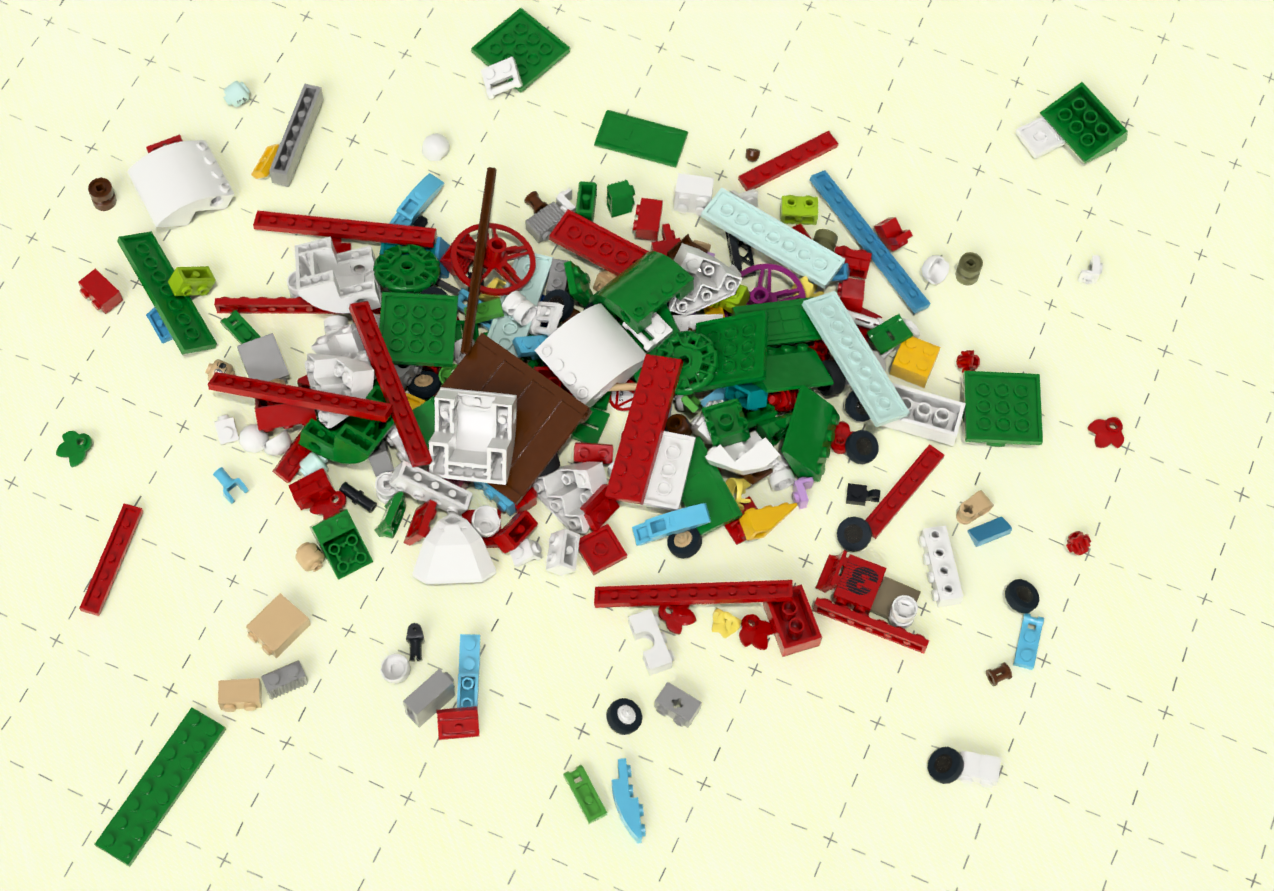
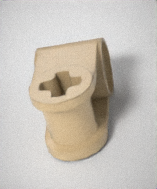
(973, 508)

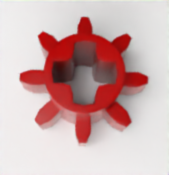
(821, 349)
(968, 361)
(1078, 543)

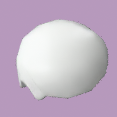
(435, 147)
(935, 269)
(252, 439)
(278, 444)
(486, 521)
(395, 668)

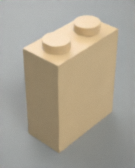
(277, 626)

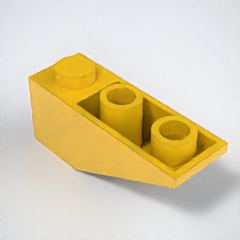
(760, 522)

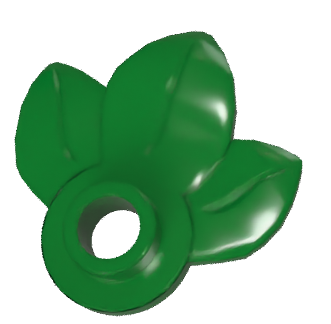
(72, 448)

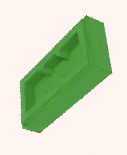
(488, 310)
(692, 403)

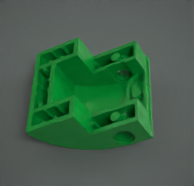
(644, 289)
(350, 439)

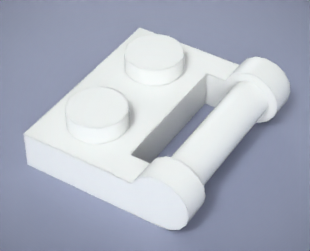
(498, 73)
(549, 313)
(657, 330)

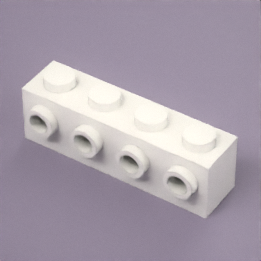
(428, 486)
(941, 566)

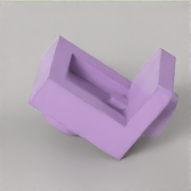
(799, 491)

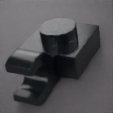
(858, 494)

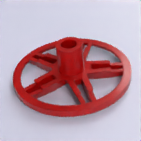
(495, 258)

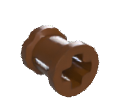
(535, 202)
(992, 674)

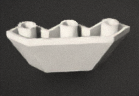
(711, 280)
(344, 343)
(338, 376)
(745, 457)
(568, 490)
(453, 554)

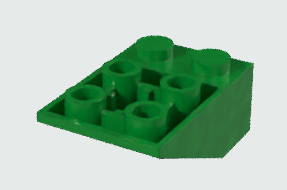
(341, 543)

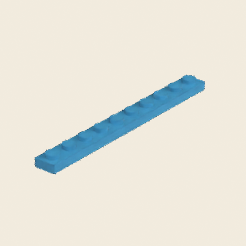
(870, 242)

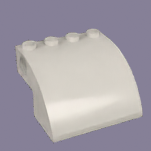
(179, 182)
(335, 279)
(591, 354)
(473, 435)

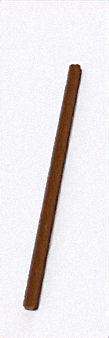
(478, 261)

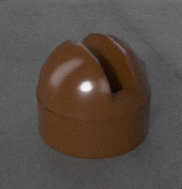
(752, 154)

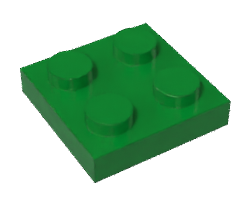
(578, 283)

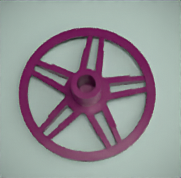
(763, 295)

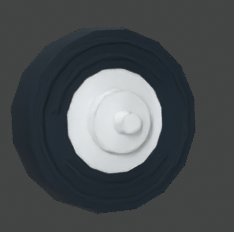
(624, 716)

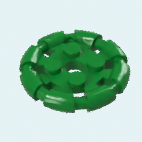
(392, 266)
(697, 360)

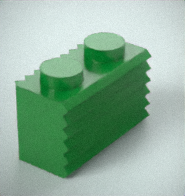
(620, 198)
(586, 200)

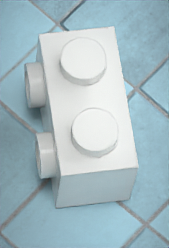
(562, 552)

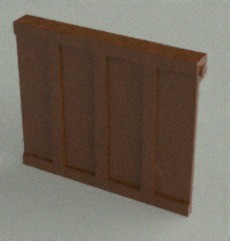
(544, 409)

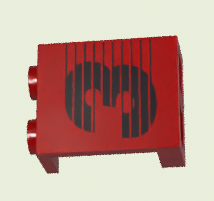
(859, 584)

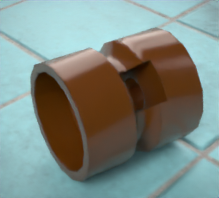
(102, 194)

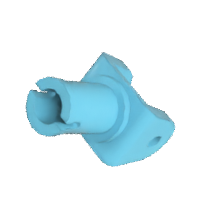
(229, 483)

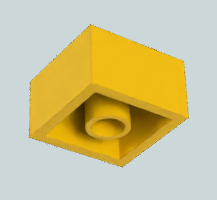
(915, 361)

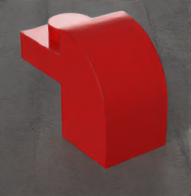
(891, 233)
(668, 241)

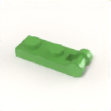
(585, 795)

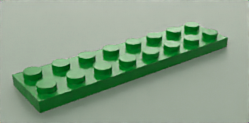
(176, 312)
(160, 787)

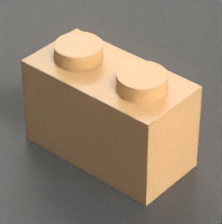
(240, 694)

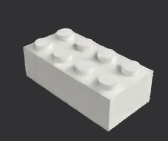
(929, 415)

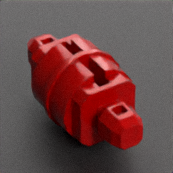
(783, 399)

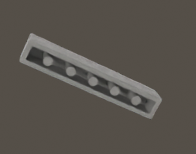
(296, 135)

